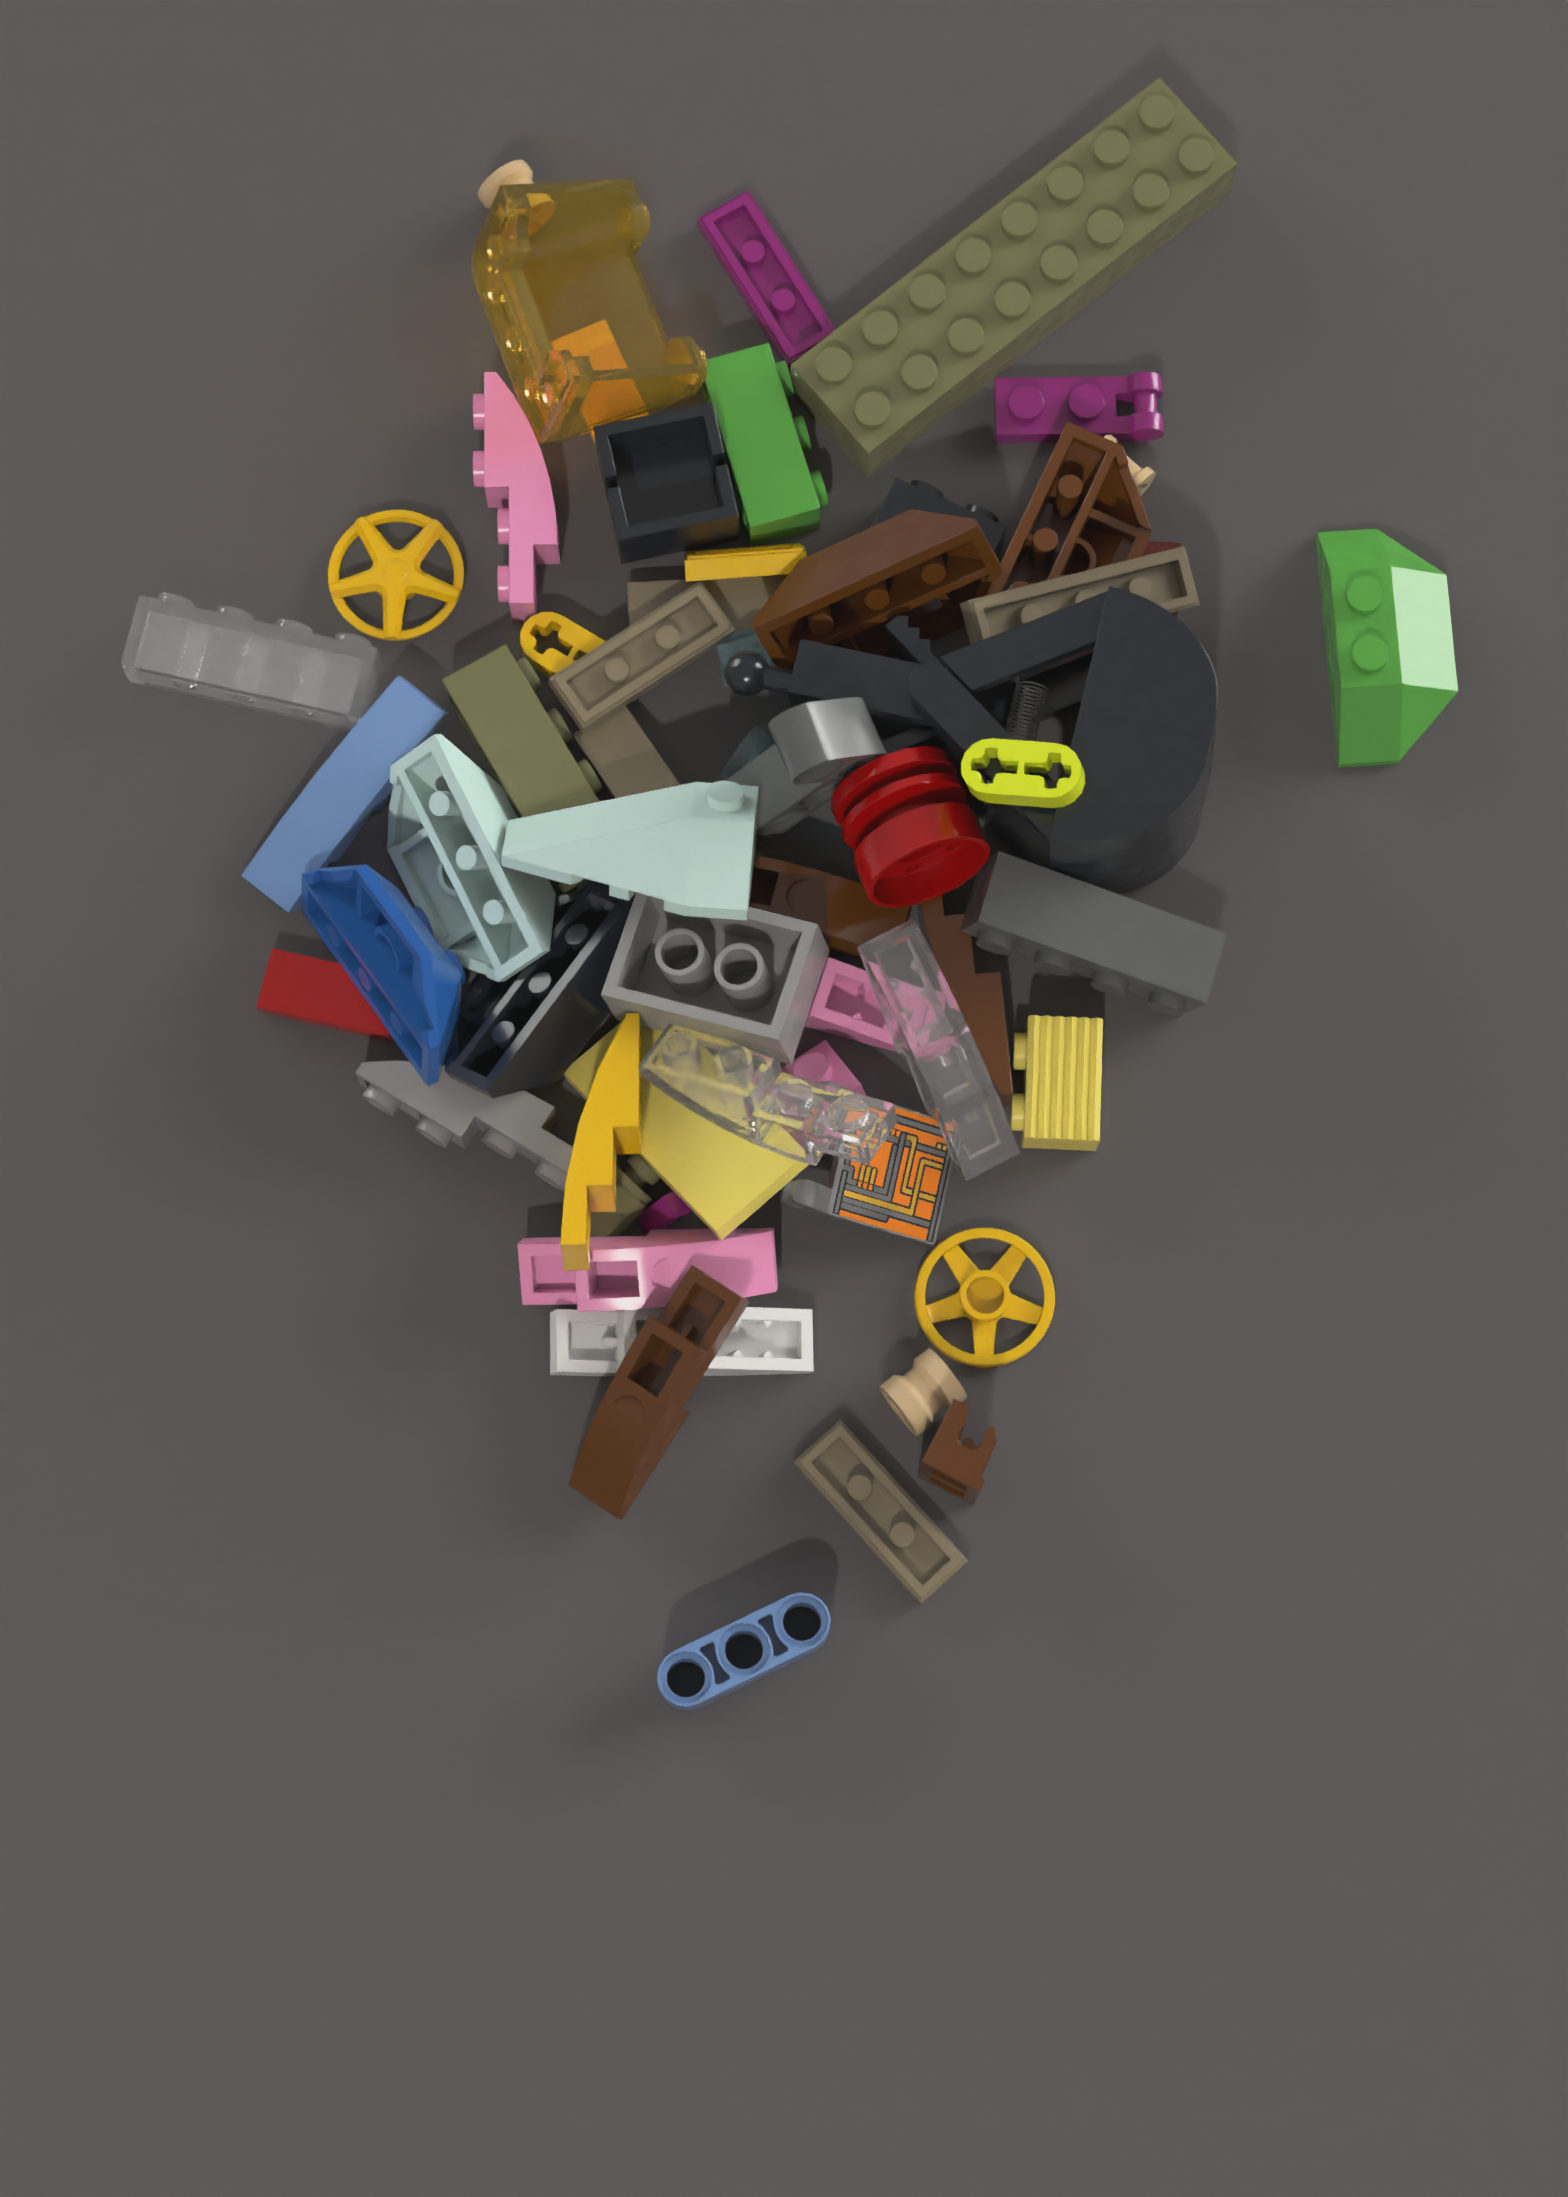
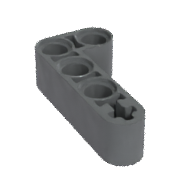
(811, 755)

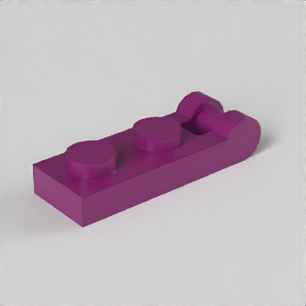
(1041, 406)

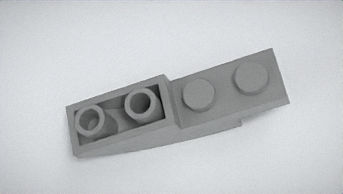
(456, 1112)

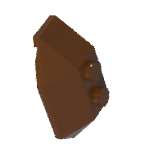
(1078, 516)
(901, 567)

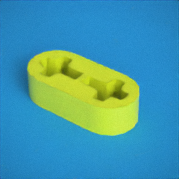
(1023, 758)

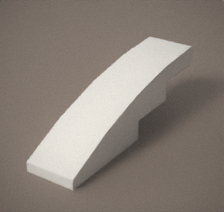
(759, 1344)

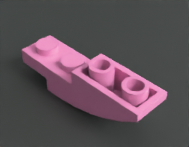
(520, 488)
(647, 1268)

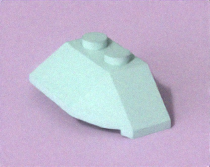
(448, 849)

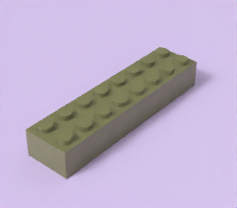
(1012, 277)

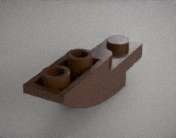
(825, 899)
(650, 1390)

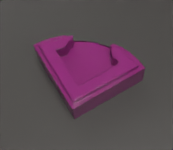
(663, 1213)

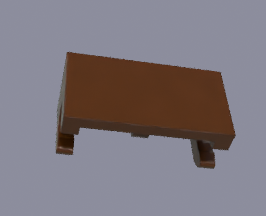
(954, 1465)

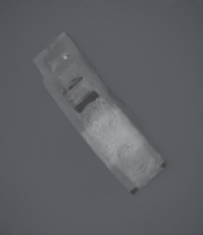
(755, 1100)

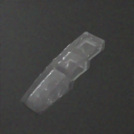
(938, 1048)

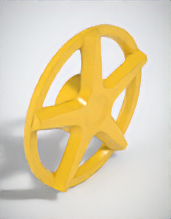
(395, 573)
(984, 1298)

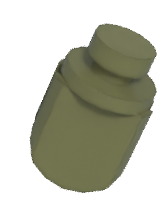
(630, 1199)

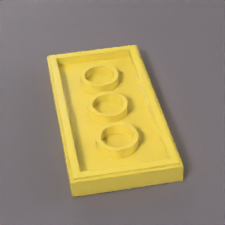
(702, 1163)

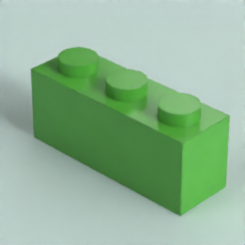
(764, 445)

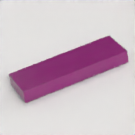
(765, 277)

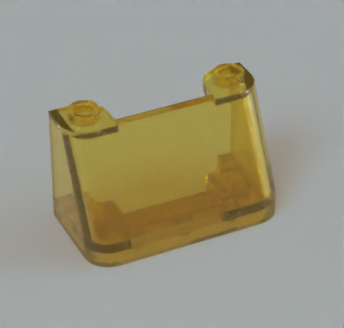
(575, 307)

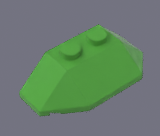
(1383, 644)

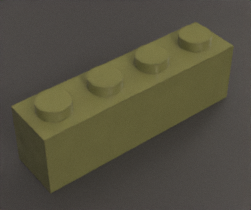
(519, 738)

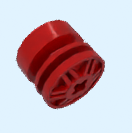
(909, 827)

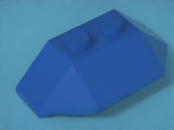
(389, 959)

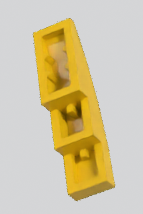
(606, 1128)

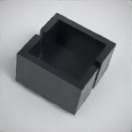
(663, 484)

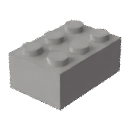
(718, 975)

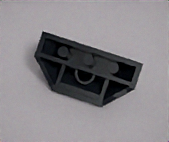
(542, 1017)

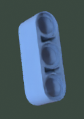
(763, 1625)

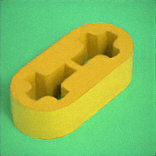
(570, 636)

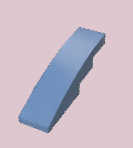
(343, 793)

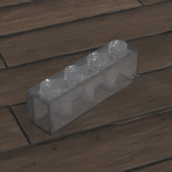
(251, 662)

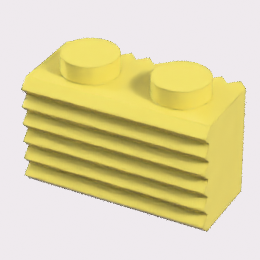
(1059, 1082)

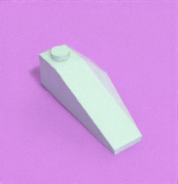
(668, 843)

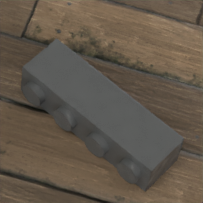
(1093, 934)

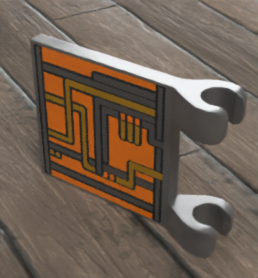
(894, 1193)

